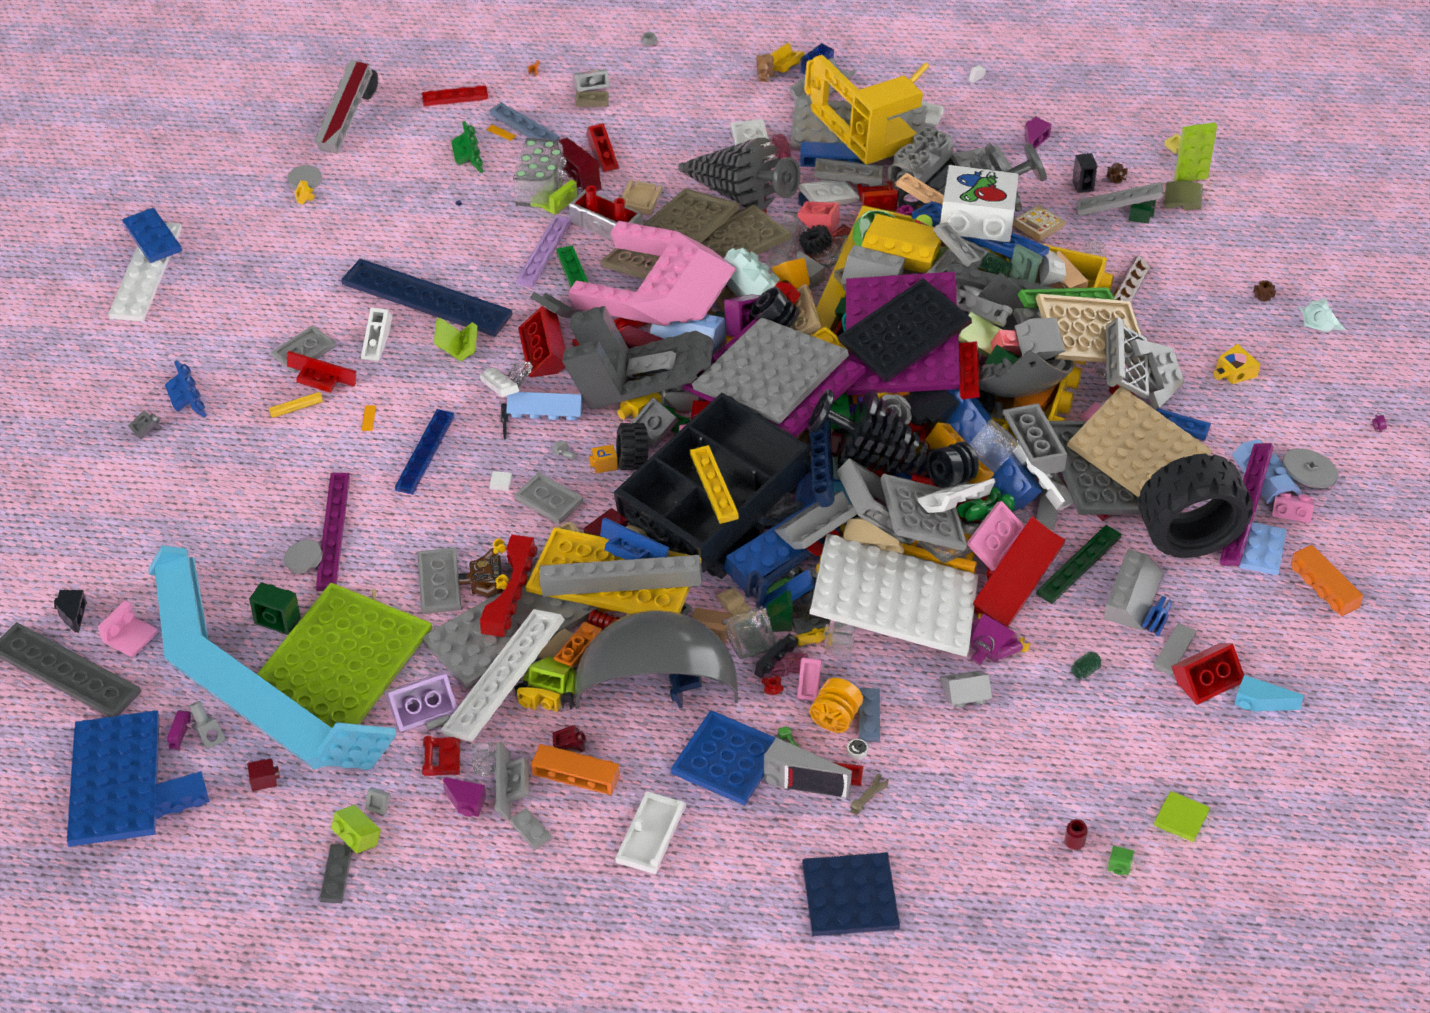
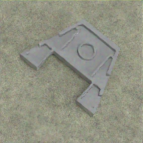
(1164, 368)

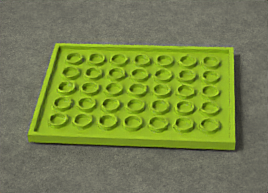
(344, 655)

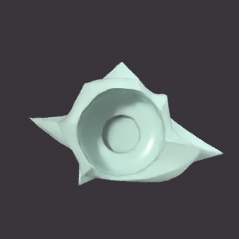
(1320, 316)

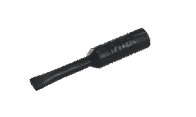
(504, 418)

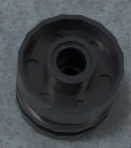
(775, 307)
(953, 464)

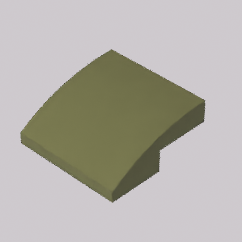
(1183, 194)

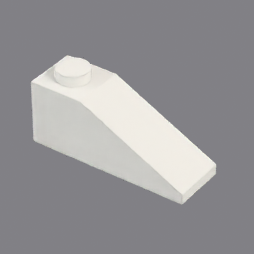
(1051, 269)
(376, 334)

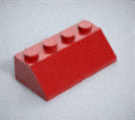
(542, 343)

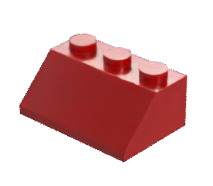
(1209, 672)

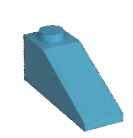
(1263, 696)

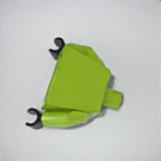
(551, 676)

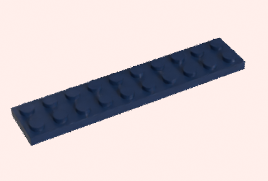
(427, 297)

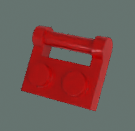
(448, 756)

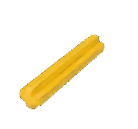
(295, 404)

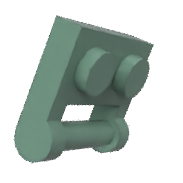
(1021, 263)

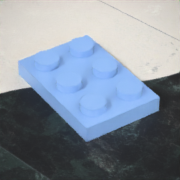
(1264, 548)

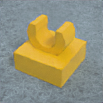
(303, 192)

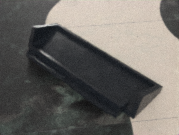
(931, 405)

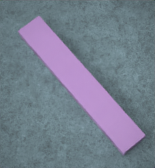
(543, 251)

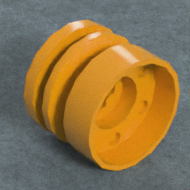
(836, 705)

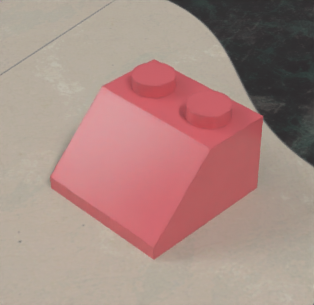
(820, 214)

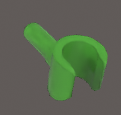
(785, 733)

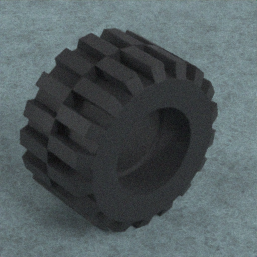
(631, 445)

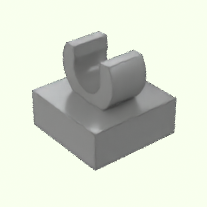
(377, 801)

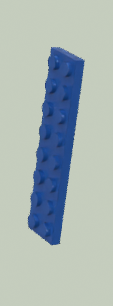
(934, 211)

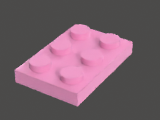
(995, 535)

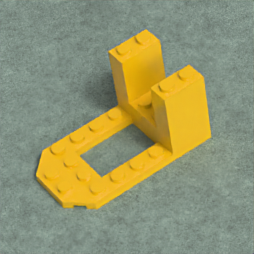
(870, 132)

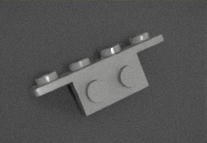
(511, 780)

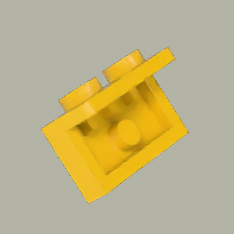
(785, 58)

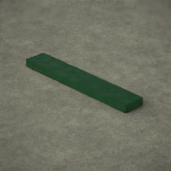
(1078, 564)

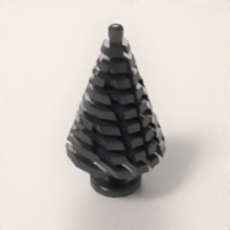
(872, 436)

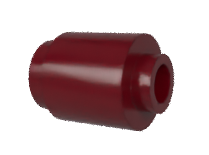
(1076, 834)

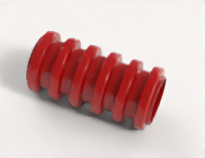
(601, 620)

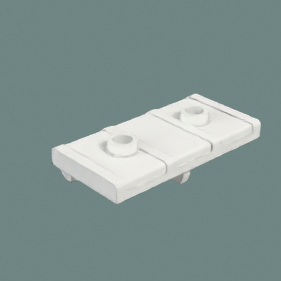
(650, 832)

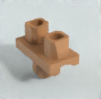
(765, 67)

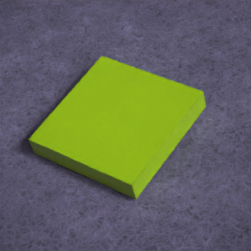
(1182, 816)

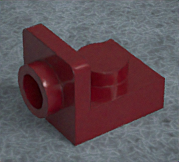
(569, 738)

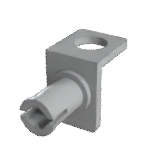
(204, 724)

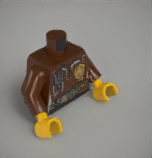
(486, 572)

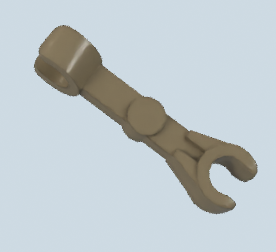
(876, 787)

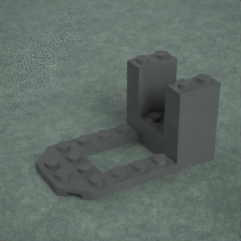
(603, 359)

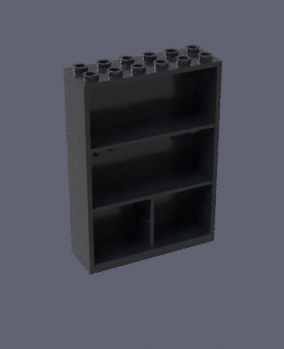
(754, 459)

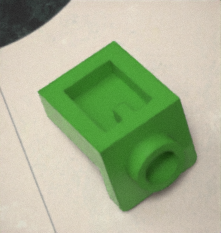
(1120, 860)

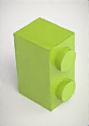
(355, 829)

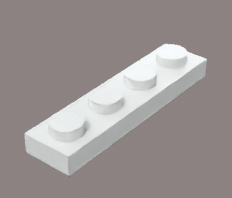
(498, 382)

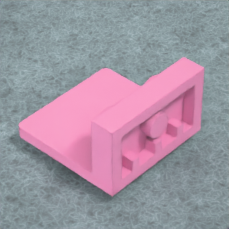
(126, 631)

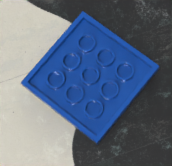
(724, 757)

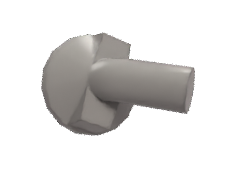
(560, 448)

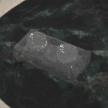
(520, 372)

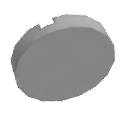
(306, 173)
(303, 556)

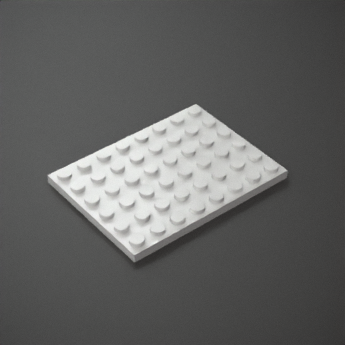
(895, 595)

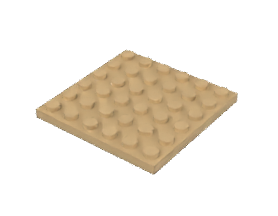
(1132, 441)

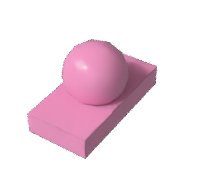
(809, 678)

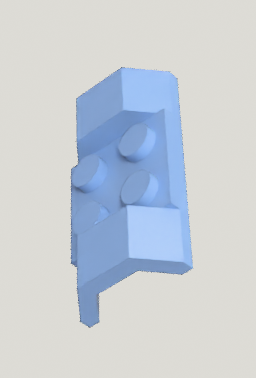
(1276, 478)

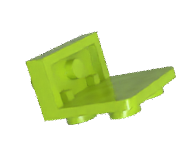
(561, 197)
(455, 342)

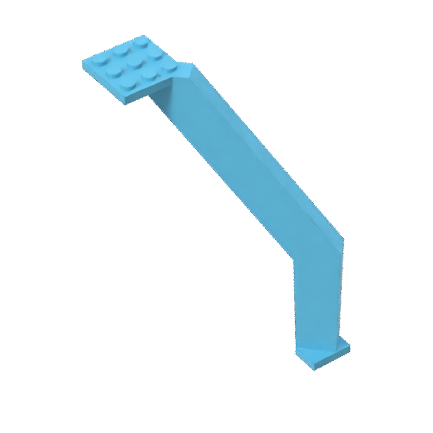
(241, 689)

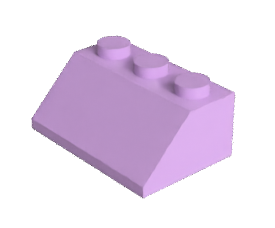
(421, 701)

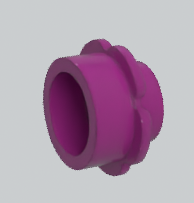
(1379, 422)

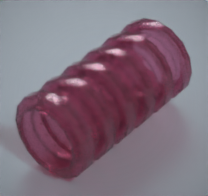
(781, 145)

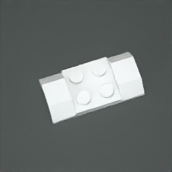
(1057, 491)
(949, 497)

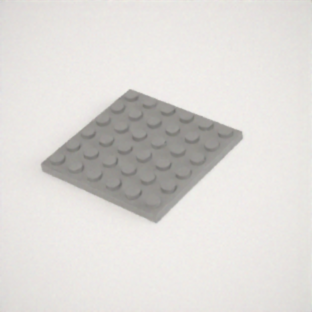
(771, 369)

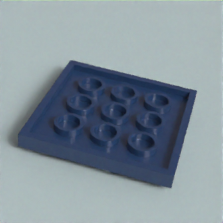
(850, 894)

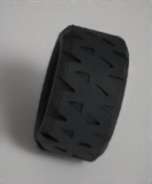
(1187, 483)

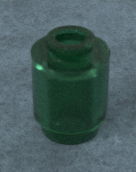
(1086, 665)

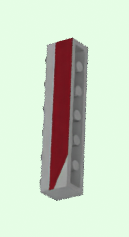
(343, 106)

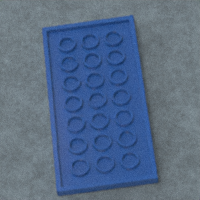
(114, 778)

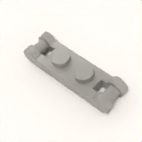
(983, 308)

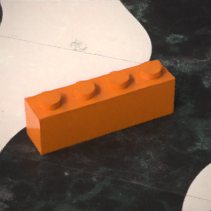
(1326, 580)
(575, 769)

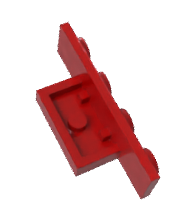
(319, 373)

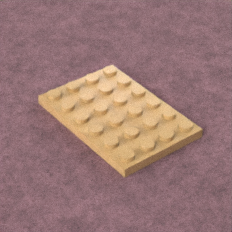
(1084, 324)

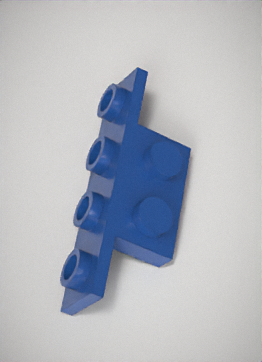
(183, 390)
(630, 544)

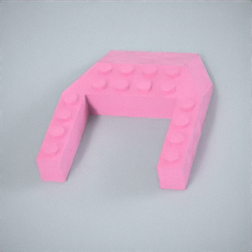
(677, 287)

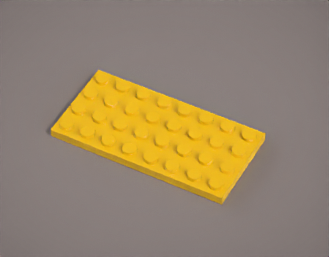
(577, 547)

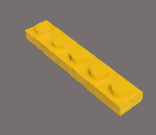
(714, 484)

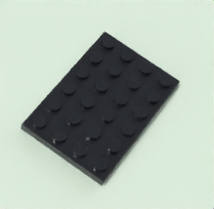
(904, 330)

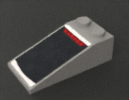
(804, 771)

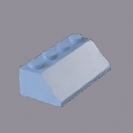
(710, 325)
(545, 404)

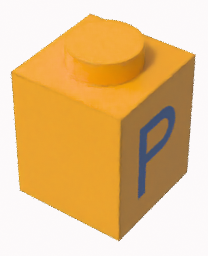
(603, 459)

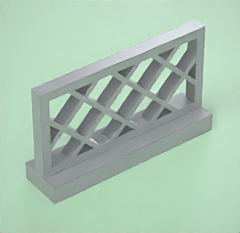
(1117, 358)

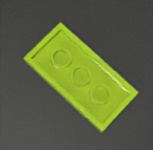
(1195, 152)

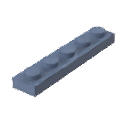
(521, 123)

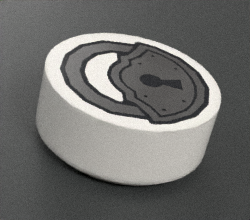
(857, 749)

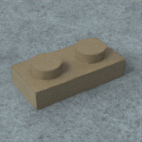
(592, 99)

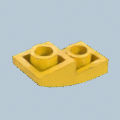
(534, 697)

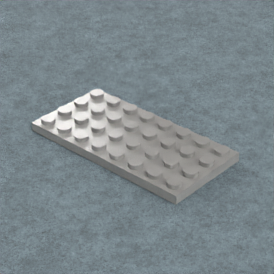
(810, 128)
(469, 653)

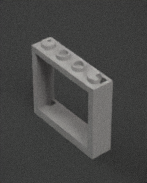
(860, 485)

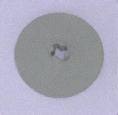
(1310, 468)

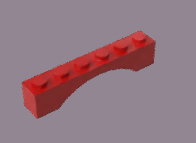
(498, 613)

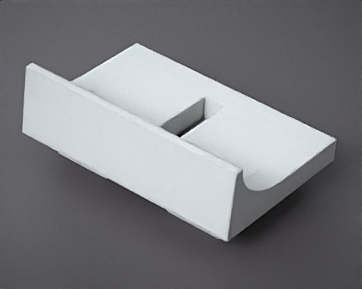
(934, 114)

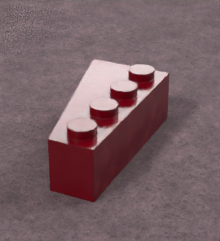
(580, 165)

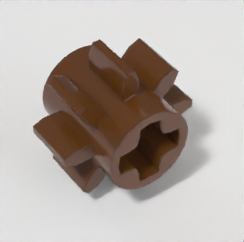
(1116, 173)
(1264, 291)

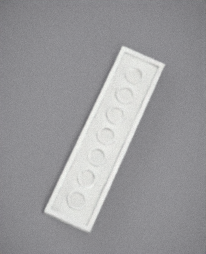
(140, 284)
(502, 675)

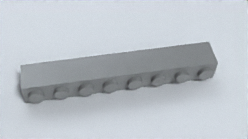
(621, 575)

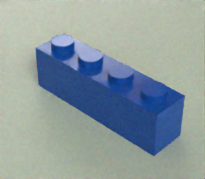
(824, 150)
(181, 793)

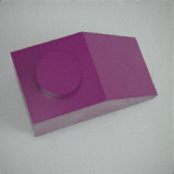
(1037, 131)
(465, 796)

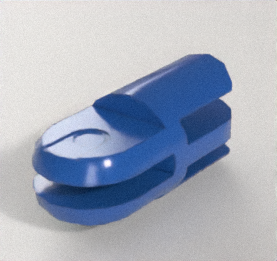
(1158, 615)

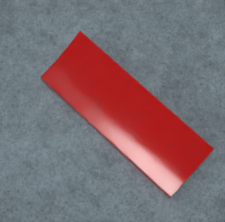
(1018, 573)

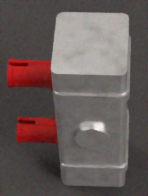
(600, 213)

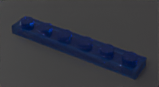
(424, 452)

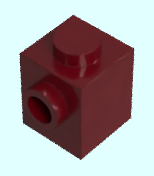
(263, 774)

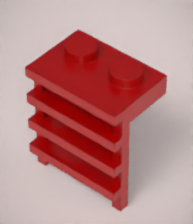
(878, 197)

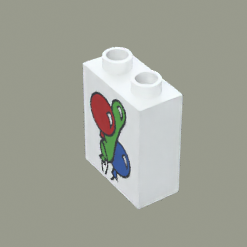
(980, 202)

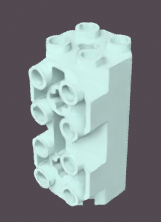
(749, 273)

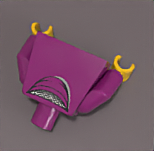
(993, 640)

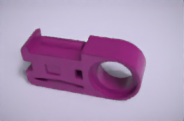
(178, 729)

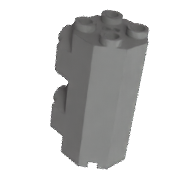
(923, 157)

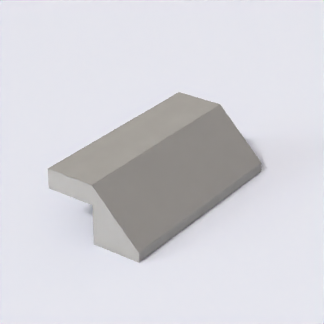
(816, 522)

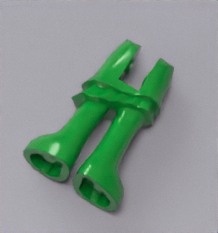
(978, 509)

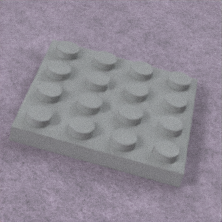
(913, 521)

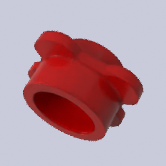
(772, 689)

